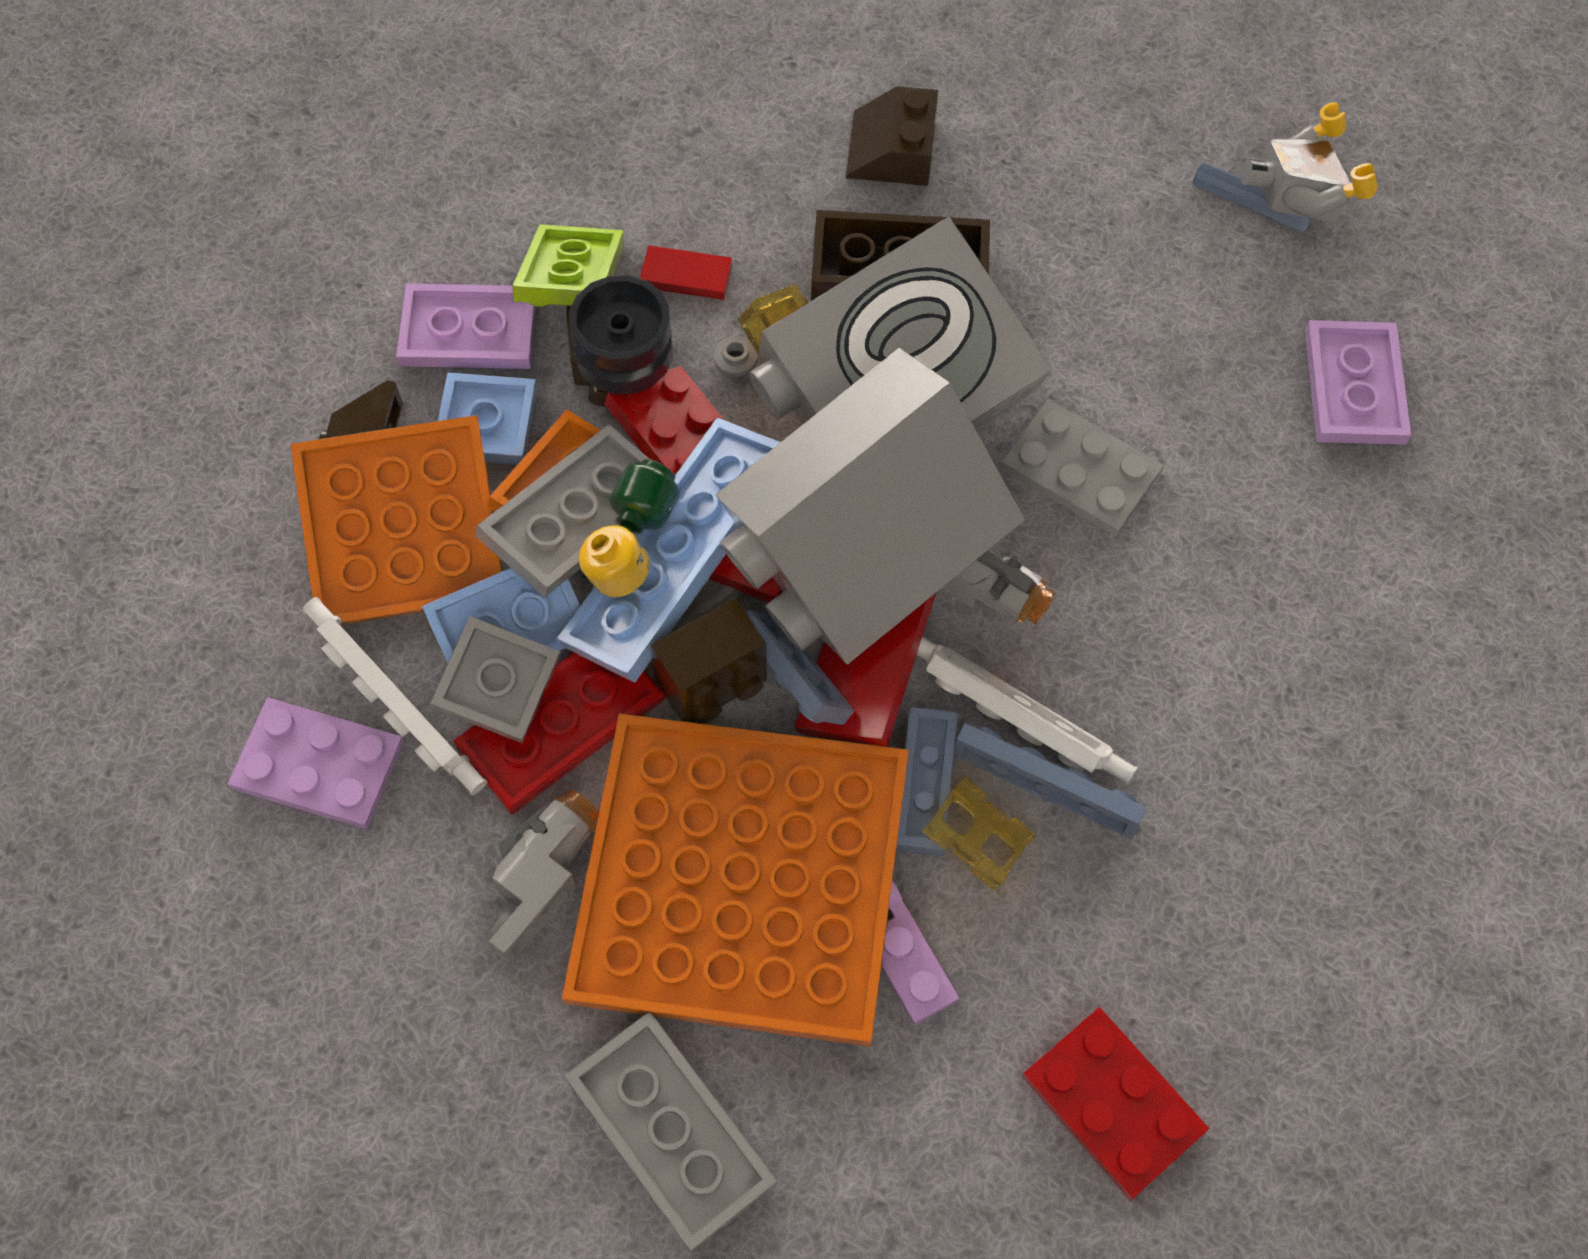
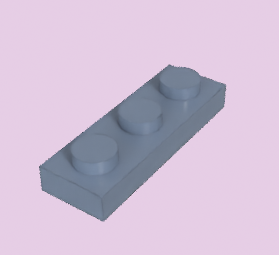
(801, 675)
(928, 776)

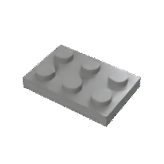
(1082, 467)

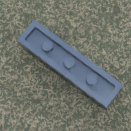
(1061, 786)

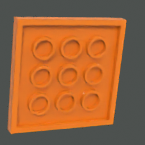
(394, 517)

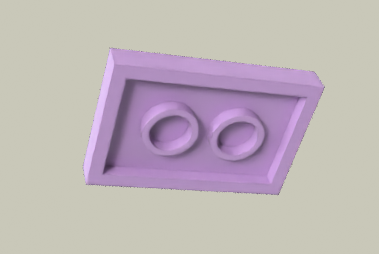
(465, 327)
(1357, 382)
(316, 763)

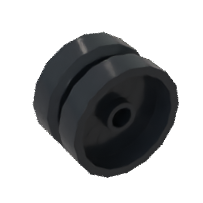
(621, 334)

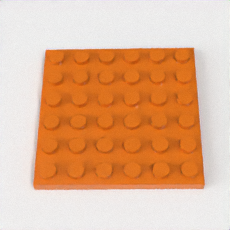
(740, 880)

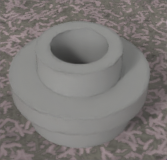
(735, 365)

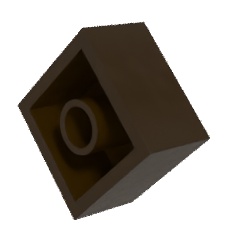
(710, 663)

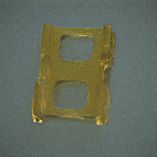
(986, 822)

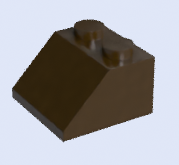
(894, 137)

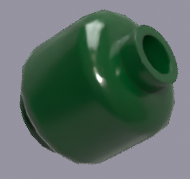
(644, 496)

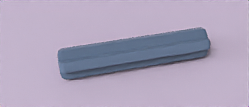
(1251, 197)

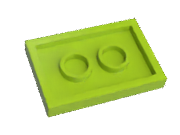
(565, 262)

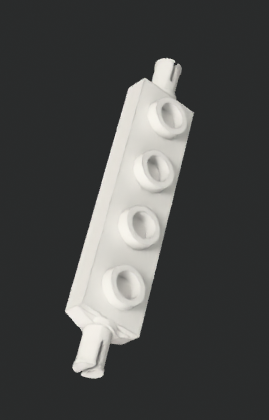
(402, 714)
(1034, 721)

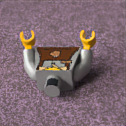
(1305, 174)

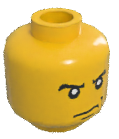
(614, 561)

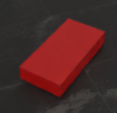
(687, 272)

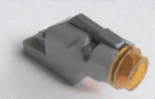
(1003, 587)
(534, 870)

